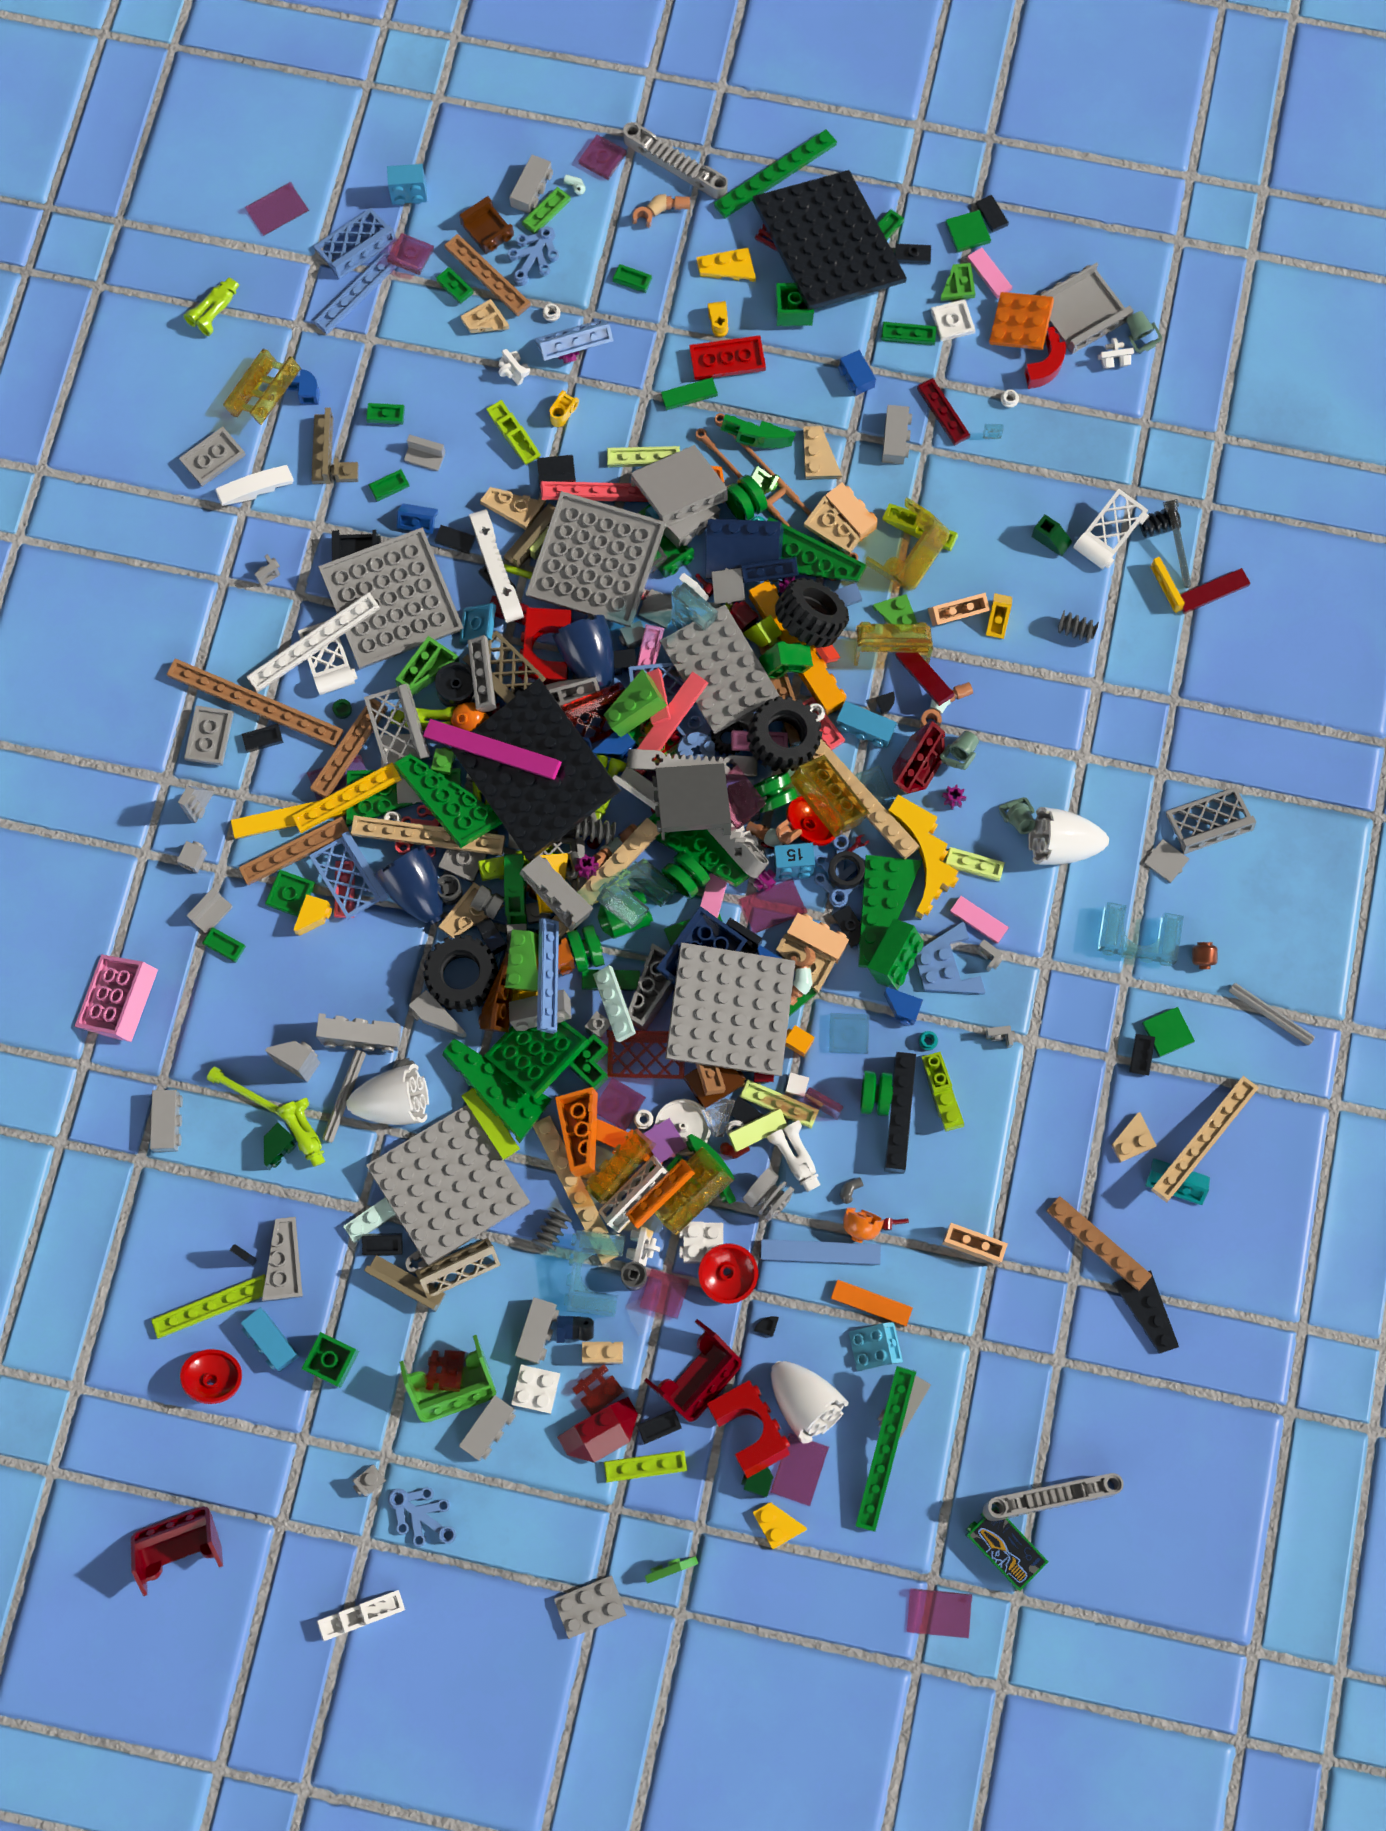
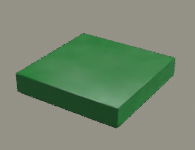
(968, 231)
(289, 892)
(1169, 1032)

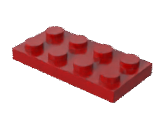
(727, 357)

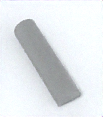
(481, 674)

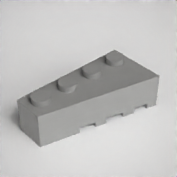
(556, 892)
(651, 991)
(358, 1033)

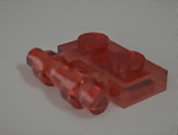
(451, 1371)
(602, 1394)

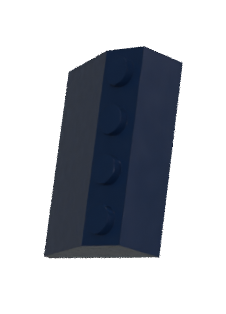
(741, 542)
(701, 930)

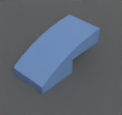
(849, 594)

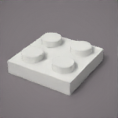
(535, 1389)

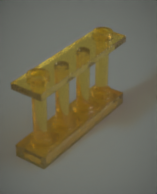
(253, 379)

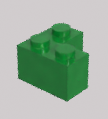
(786, 658)
(586, 1062)

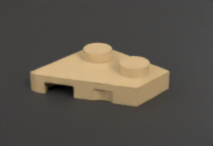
(484, 318)
(1133, 1140)

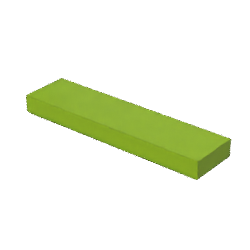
(645, 1466)

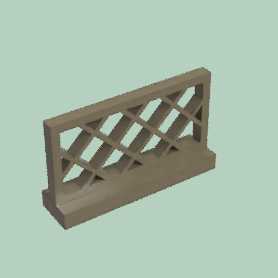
(500, 688)

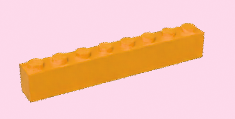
(816, 679)

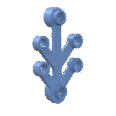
(534, 252)
(840, 872)
(419, 1514)

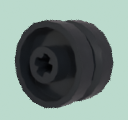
(454, 684)

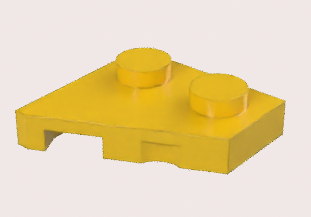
(777, 1525)

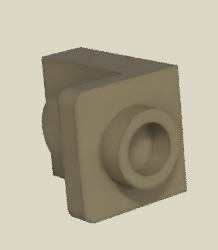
(345, 471)

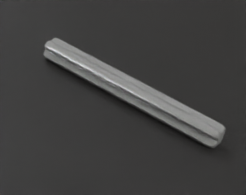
(1271, 1014)
(344, 1094)

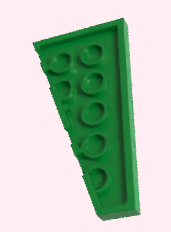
(818, 558)
(384, 800)
(450, 804)
(705, 851)
(884, 895)
(496, 1090)

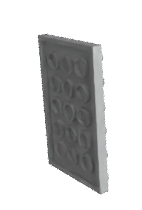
(727, 663)

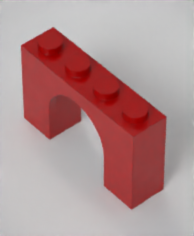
(537, 623)
(746, 1401)

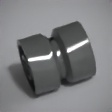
(450, 889)
(487, 902)
(634, 1275)

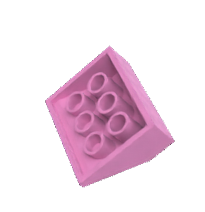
(116, 997)

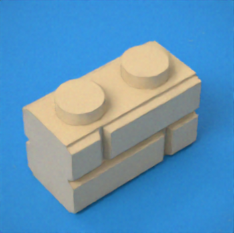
(602, 1353)

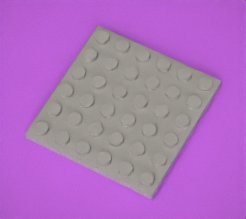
(596, 559)
(407, 589)
(730, 1009)
(447, 1185)

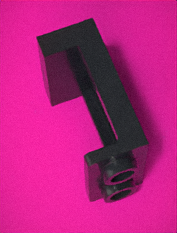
(348, 544)

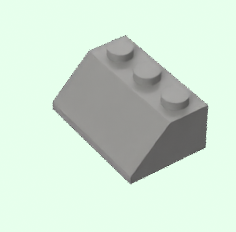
(295, 1057)

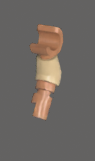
(659, 204)

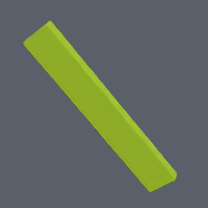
(209, 1307)

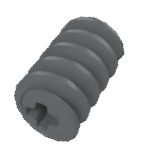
(1077, 627)
(596, 830)
(551, 1230)

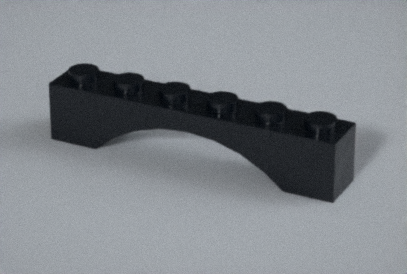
(900, 1112)

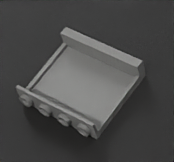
(1085, 309)
(680, 485)

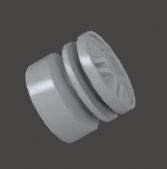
(768, 1194)

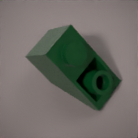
(1051, 535)
(276, 1145)
(759, 1482)

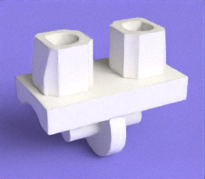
(1124, 354)
(510, 367)
(645, 1245)

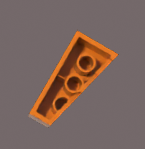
(579, 1125)

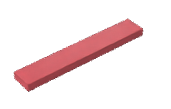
(593, 491)
(678, 709)

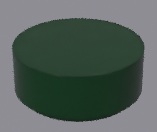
(342, 708)

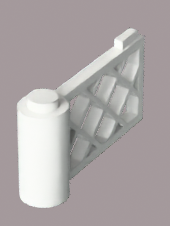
(1096, 549)
(335, 677)

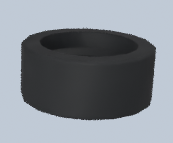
(849, 856)

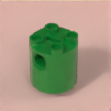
(614, 926)

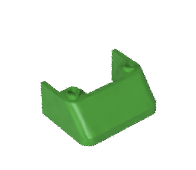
(434, 1404)

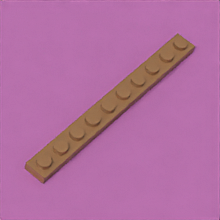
(255, 703)

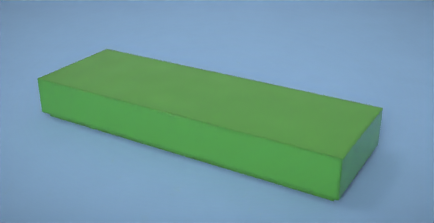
(546, 210)

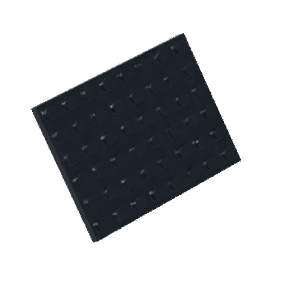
(829, 239)
(529, 805)

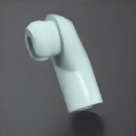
(577, 184)

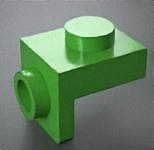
(766, 481)
(443, 760)

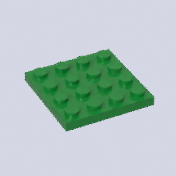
(535, 1056)

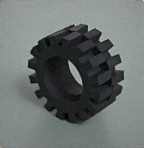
(719, 745)

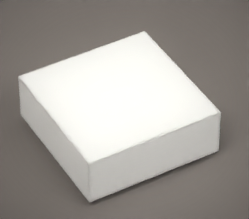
(797, 1085)

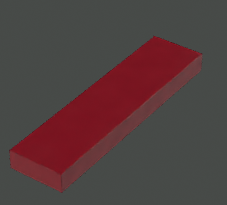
(943, 411)
(1214, 590)
(925, 676)

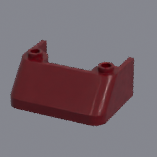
(702, 1379)
(171, 1541)

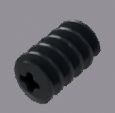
(1156, 522)

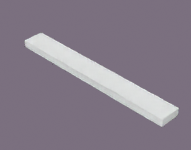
(313, 642)

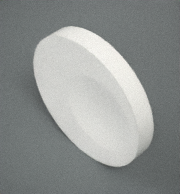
(687, 1119)

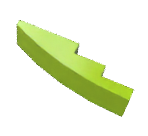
(513, 432)
(906, 521)
(491, 1125)

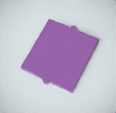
(667, 1140)

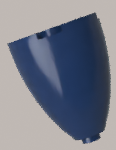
(588, 649)
(413, 885)

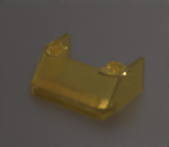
(911, 571)
(893, 638)

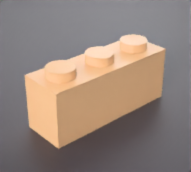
(852, 510)
(958, 609)
(818, 936)
(975, 1243)

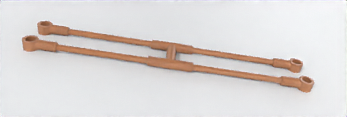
(784, 488)

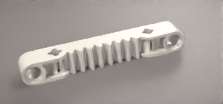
(504, 590)

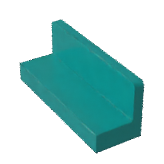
(1192, 1189)

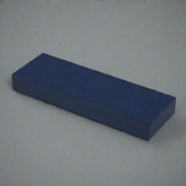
(769, 569)

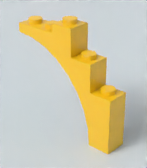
(919, 825)

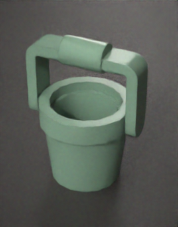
(1141, 327)
(961, 749)
(1019, 814)

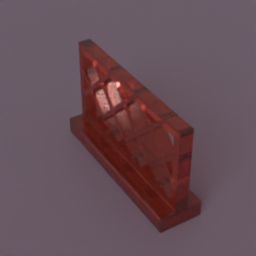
(593, 702)
(641, 1037)

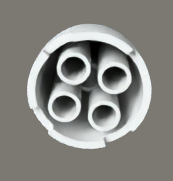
(1064, 837)
(392, 1097)
(806, 1400)

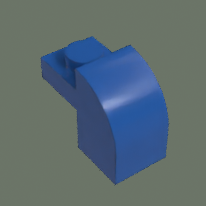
(307, 388)

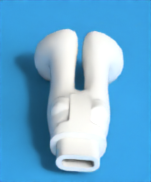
(802, 1165)

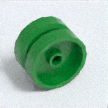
(745, 498)
(773, 792)
(686, 874)
(588, 947)
(876, 1093)

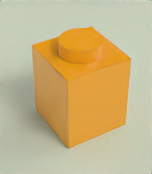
(799, 1040)

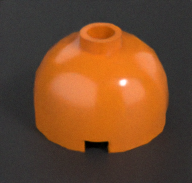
(467, 717)
(861, 1224)

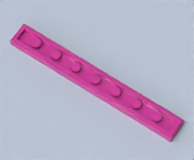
(492, 749)

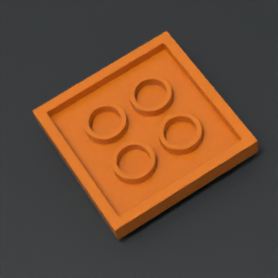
(1021, 320)

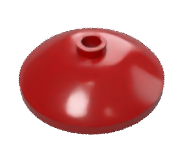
(803, 817)
(737, 1283)
(211, 1367)

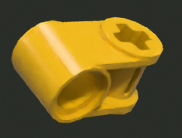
(718, 317)
(564, 406)

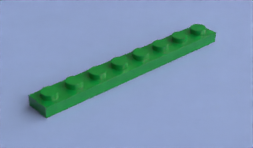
(775, 173)
(886, 1448)

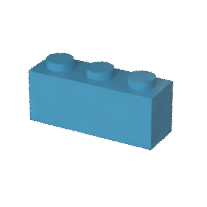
(865, 724)
(269, 1340)

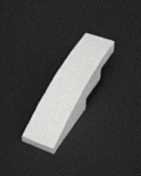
(253, 485)
(360, 1615)

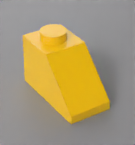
(999, 615)
(312, 914)

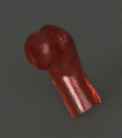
(728, 1151)

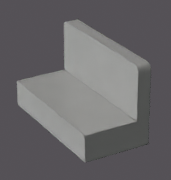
(424, 453)
(209, 911)

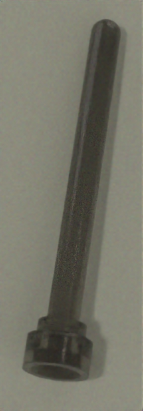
(1171, 508)

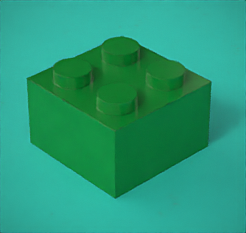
(791, 307)
(330, 1359)

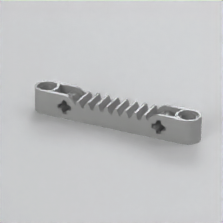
(689, 170)
(642, 760)
(749, 856)
(1053, 1496)

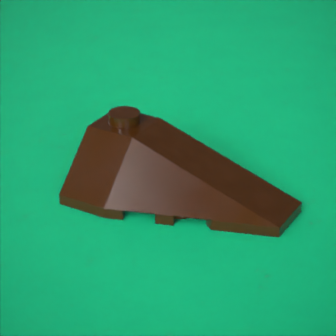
(496, 1007)

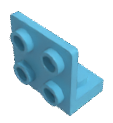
(875, 1346)

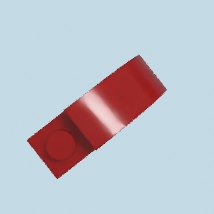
(1045, 371)

